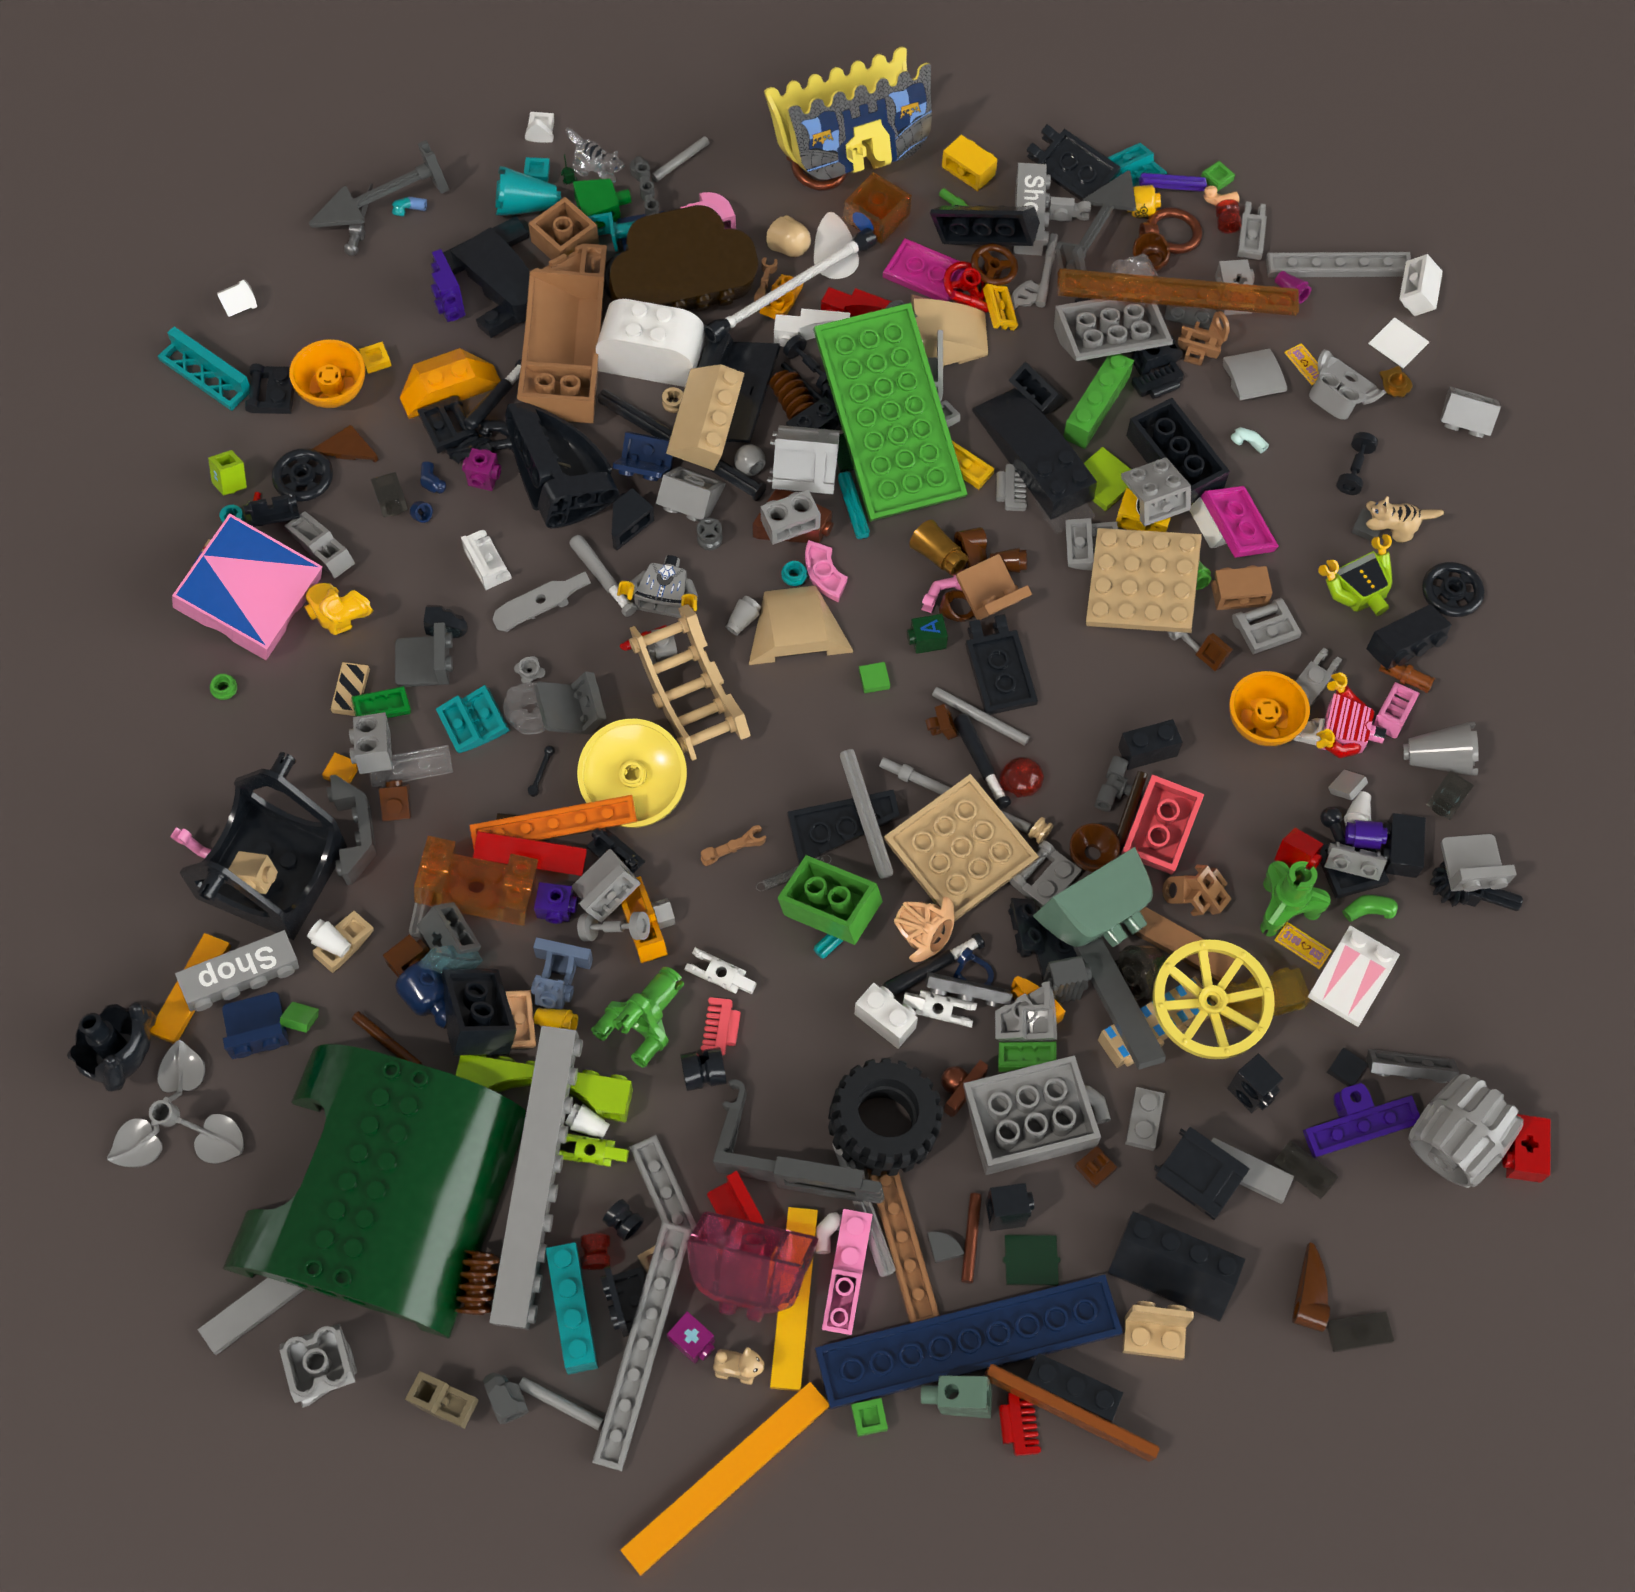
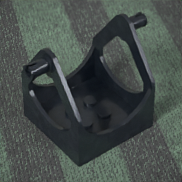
(298, 848)

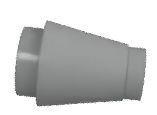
(743, 614)

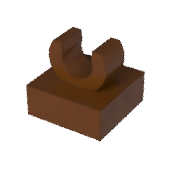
(1214, 652)
(942, 723)
(1095, 1167)

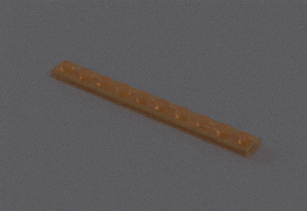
(1177, 292)

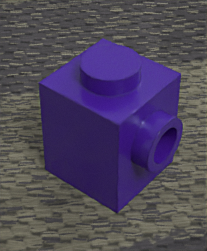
(555, 902)

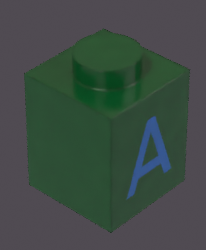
(928, 633)

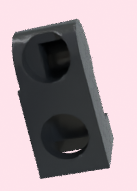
(1155, 357)

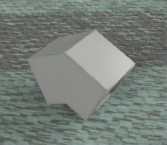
(663, 913)

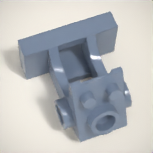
(559, 959)

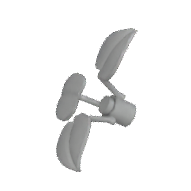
(136, 1139)

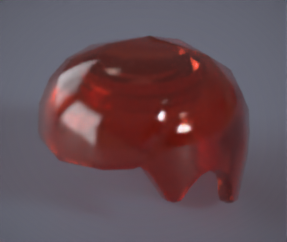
(1021, 777)

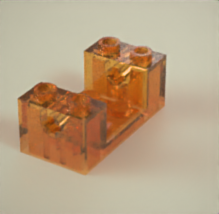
(446, 876)

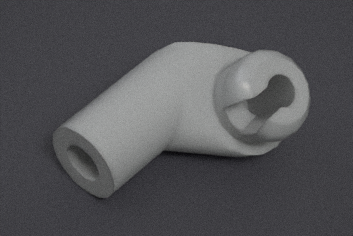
(1099, 1105)

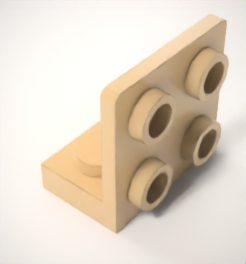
(1156, 1330)

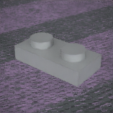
(1144, 1119)

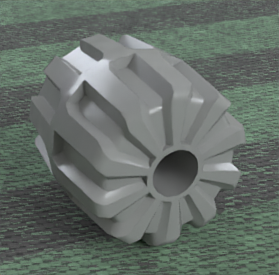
(1465, 1131)

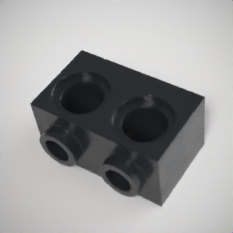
(819, 416)
(1256, 1084)

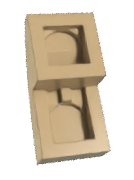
(355, 931)

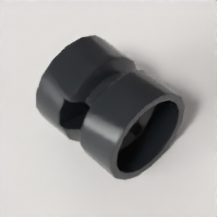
(703, 1068)

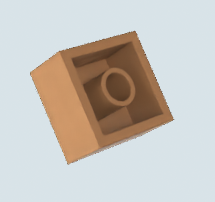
(562, 229)

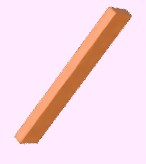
(563, 820)

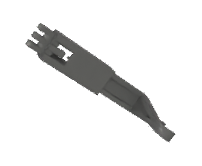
(789, 1172)

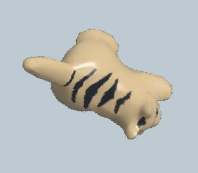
(1400, 518)

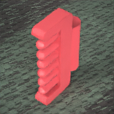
(727, 1025)

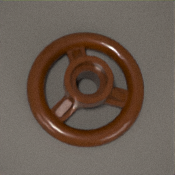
(993, 266)

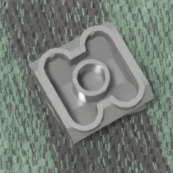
(317, 1364)

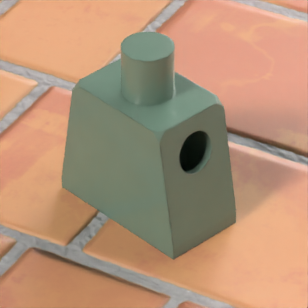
(973, 1396)

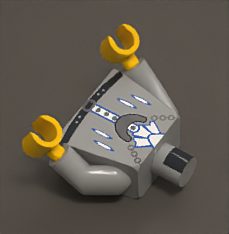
(661, 588)

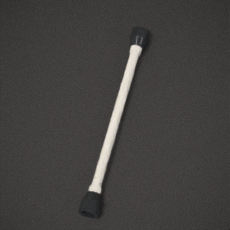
(719, 328)

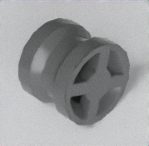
(706, 527)

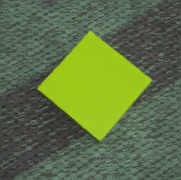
(1107, 473)

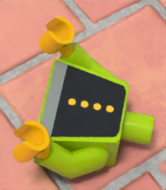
(1362, 581)

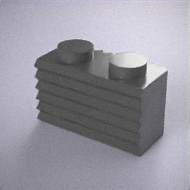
(1068, 978)

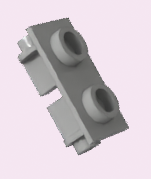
(1360, 863)

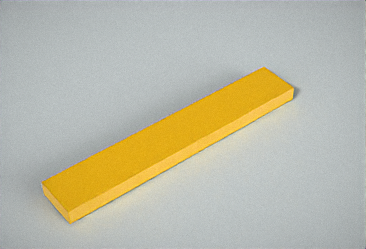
(792, 1322)

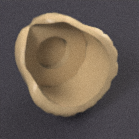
(788, 237)

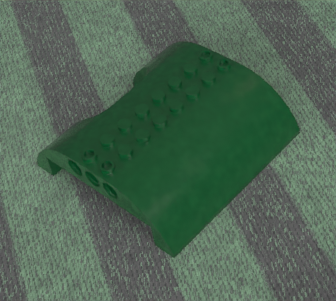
(392, 1188)

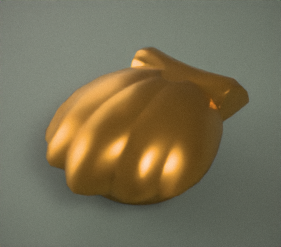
(1396, 382)

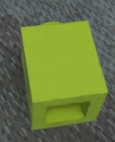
(227, 472)

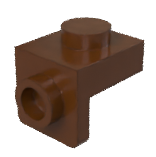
(395, 800)

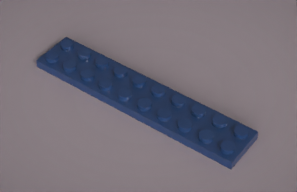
(967, 1341)

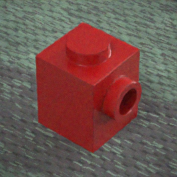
(1299, 847)

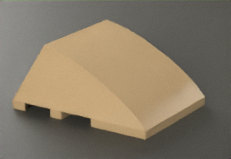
(961, 325)
(794, 624)

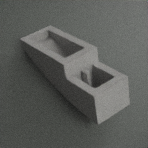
(320, 544)

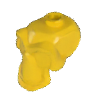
(335, 611)

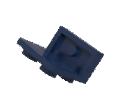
(644, 456)
(254, 1025)

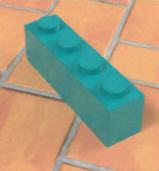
(571, 1308)

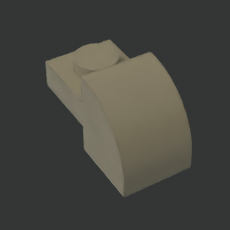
(441, 1400)

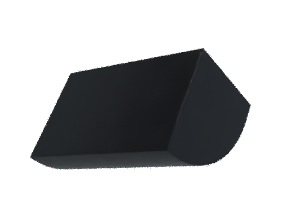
(1037, 389)

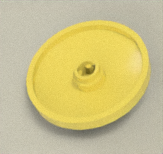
(636, 761)

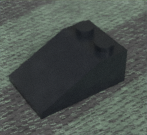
(477, 1012)

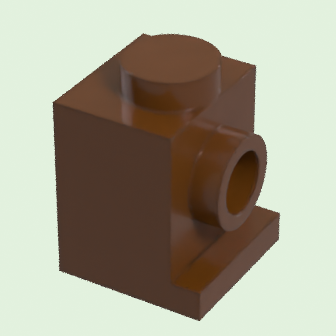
(405, 954)

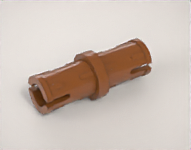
(1408, 675)

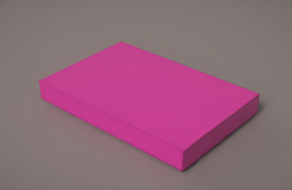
(921, 270)
(1239, 521)

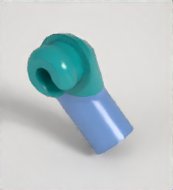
(408, 203)

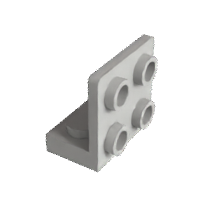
(1159, 489)
(605, 886)

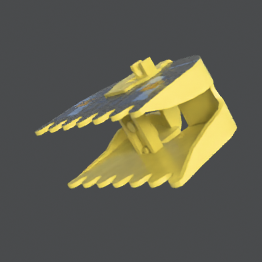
(854, 116)

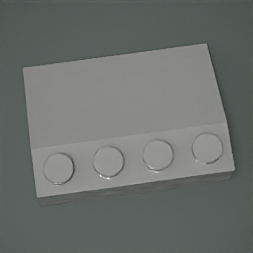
(1109, 328)
(1031, 1115)

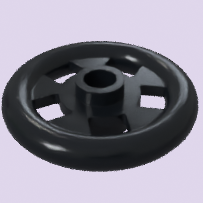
(303, 456)
(1467, 576)

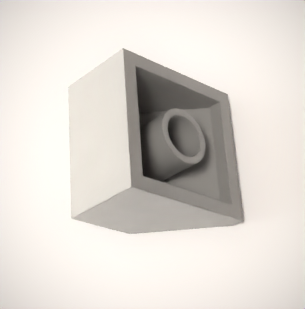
(1470, 412)
(689, 493)

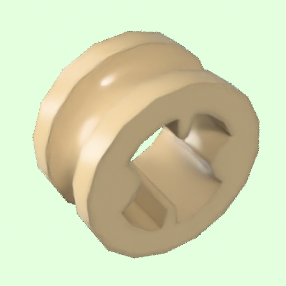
(672, 392)
(1040, 830)

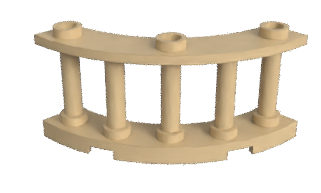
(710, 678)

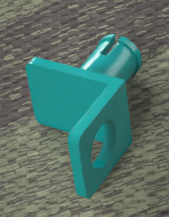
(617, 230)

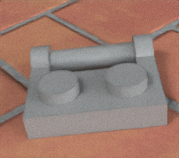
(1268, 632)
(1053, 880)

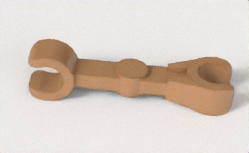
(767, 269)
(711, 855)

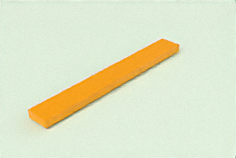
(724, 1479)

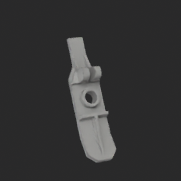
(527, 605)

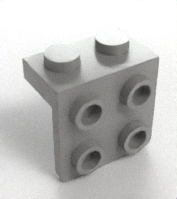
(1475, 863)

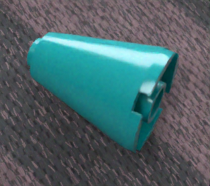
(523, 194)

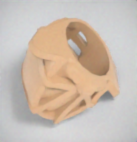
(920, 922)

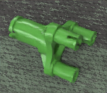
(1291, 895)
(643, 1014)

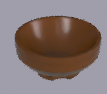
(1094, 836)

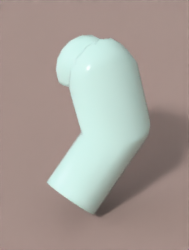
(1250, 436)

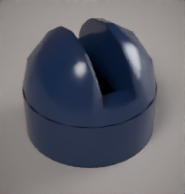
(423, 507)

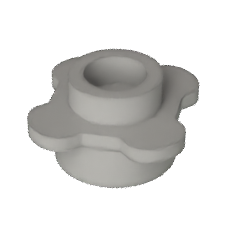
(529, 663)

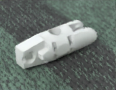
(731, 981)
(925, 1007)

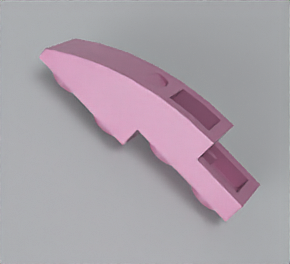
(847, 1272)

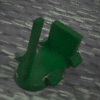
(568, 174)

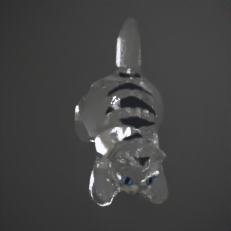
(591, 157)

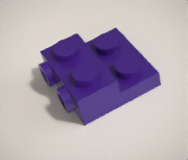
(446, 289)

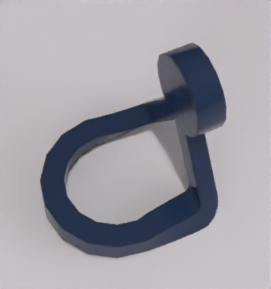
(968, 955)

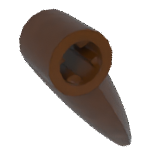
(973, 544)
(1311, 1299)

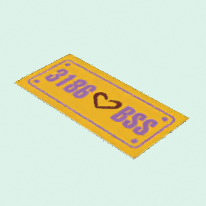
(1304, 362)
(1303, 945)

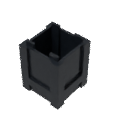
(1201, 1173)

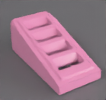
(1386, 719)

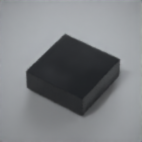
(1347, 1067)

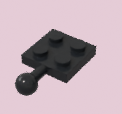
(1344, 883)

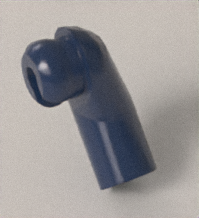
(429, 480)

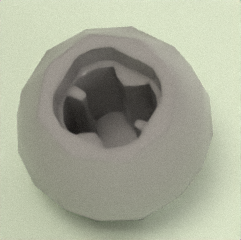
(749, 459)

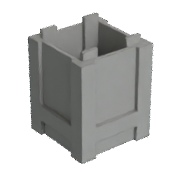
(804, 459)

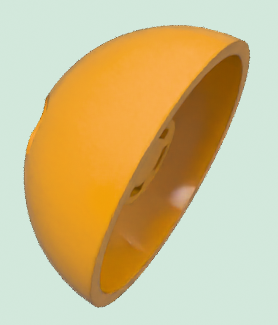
(327, 373)
(1269, 708)

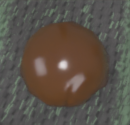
(1154, 247)

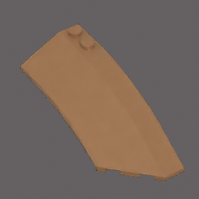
(563, 334)

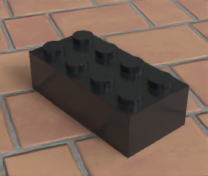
(1169, 434)

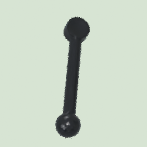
(533, 789)

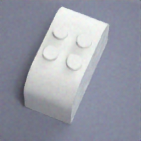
(650, 342)

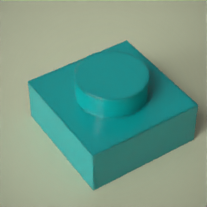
(537, 168)

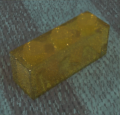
(1289, 996)

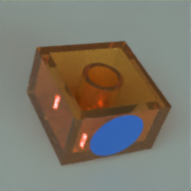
(877, 206)

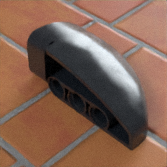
(556, 491)

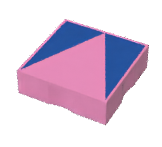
(246, 586)

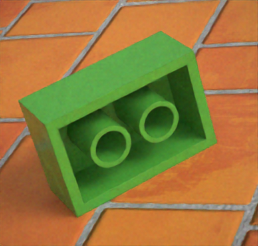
(830, 899)

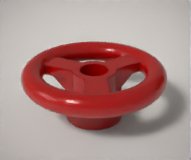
(968, 281)

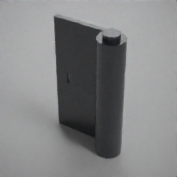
(757, 363)

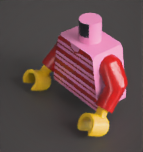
(1347, 722)

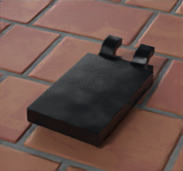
(1073, 163)
(1000, 667)

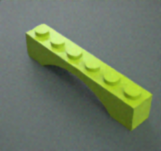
(603, 1095)

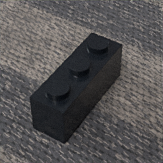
(1409, 637)
(1075, 1387)

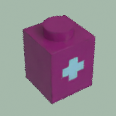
(692, 1338)

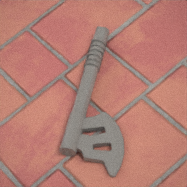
(1041, 289)

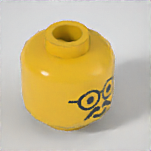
(1146, 201)

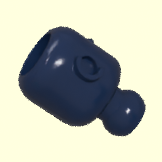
(423, 992)

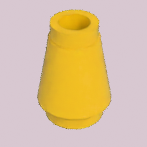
(556, 1018)

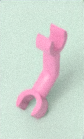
(930, 598)
(185, 838)

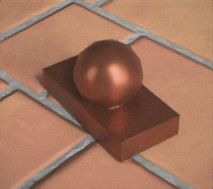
(953, 1080)

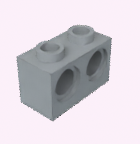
(793, 522)
(371, 743)

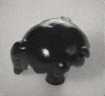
(112, 1043)

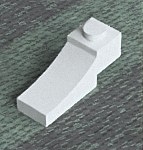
(789, 326)

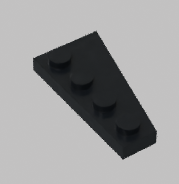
(833, 824)

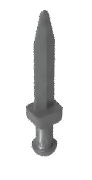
(356, 232)

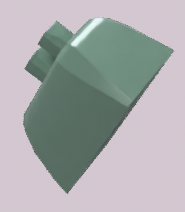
(1101, 903)

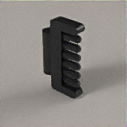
(1159, 386)

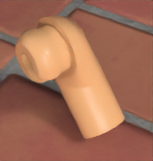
(1212, 197)

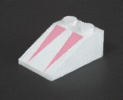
(1353, 976)

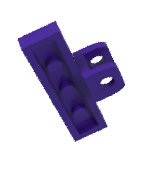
(1359, 1121)

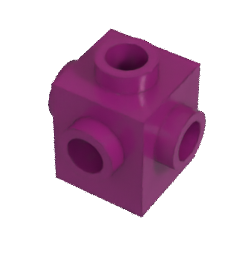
(481, 469)

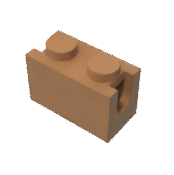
(1241, 587)

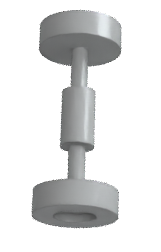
(638, 926)

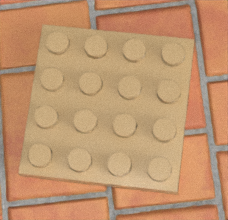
(1144, 580)
(961, 847)

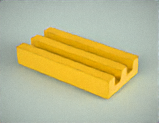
(997, 306)

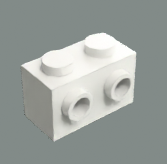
(1420, 285)
(886, 1015)

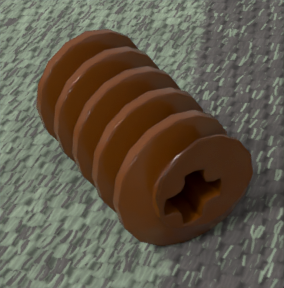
(791, 392)
(478, 1283)

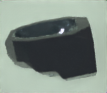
(438, 614)

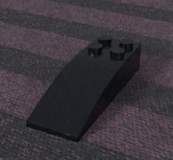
(1037, 452)

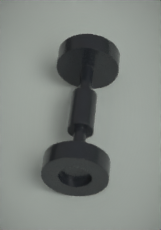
(794, 348)
(1364, 444)

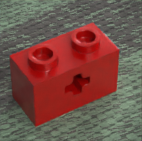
(1534, 1164)

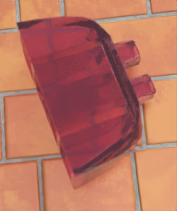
(748, 1264)

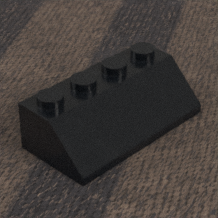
(986, 225)
(1176, 1266)

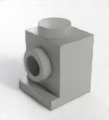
(662, 649)

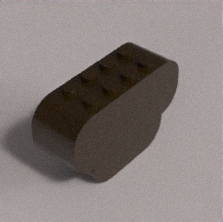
(684, 261)

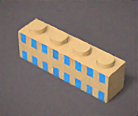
(1113, 1043)

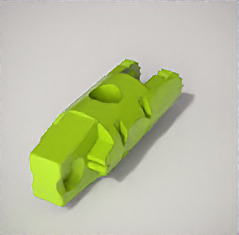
(603, 1155)

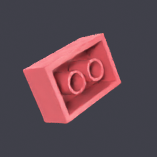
(1163, 823)

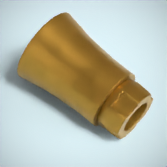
(938, 547)

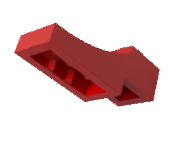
(855, 304)

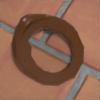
(946, 610)

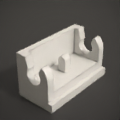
(485, 559)

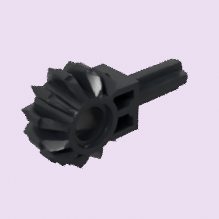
(1472, 898)

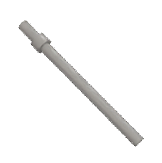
(908, 774)

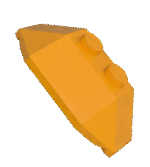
(447, 376)

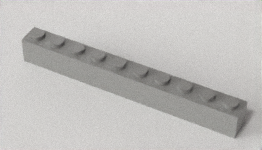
(535, 1177)

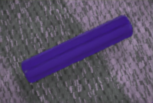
(1174, 182)

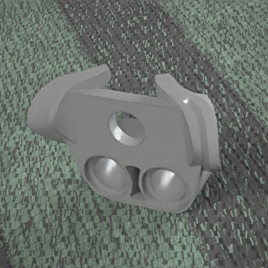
(1336, 392)

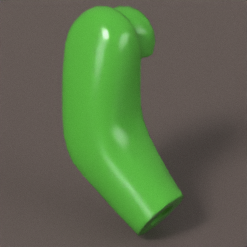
(1370, 905)

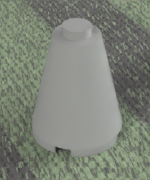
(1445, 749)

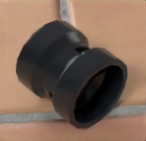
(623, 1219)

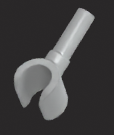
(1176, 635)

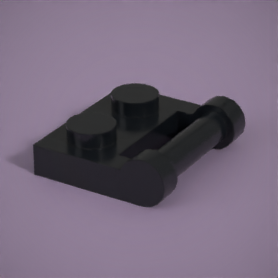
(278, 394)
(440, 427)

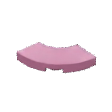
(822, 571)

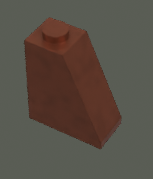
(816, 535)

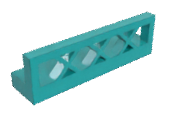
(207, 361)

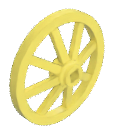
(1215, 993)

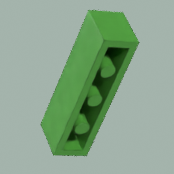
(1098, 400)

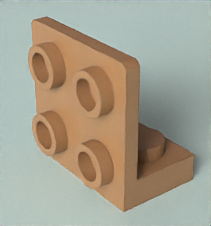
(990, 587)

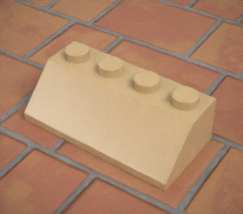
(705, 415)

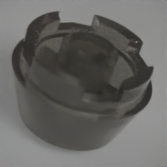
(1139, 968)

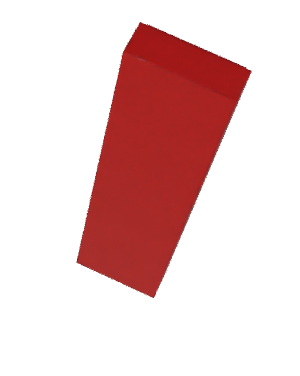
(550, 855)

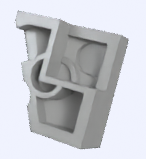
(1028, 1018)

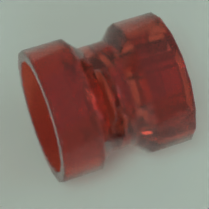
(1228, 216)
(595, 1251)

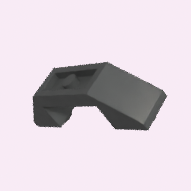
(353, 859)

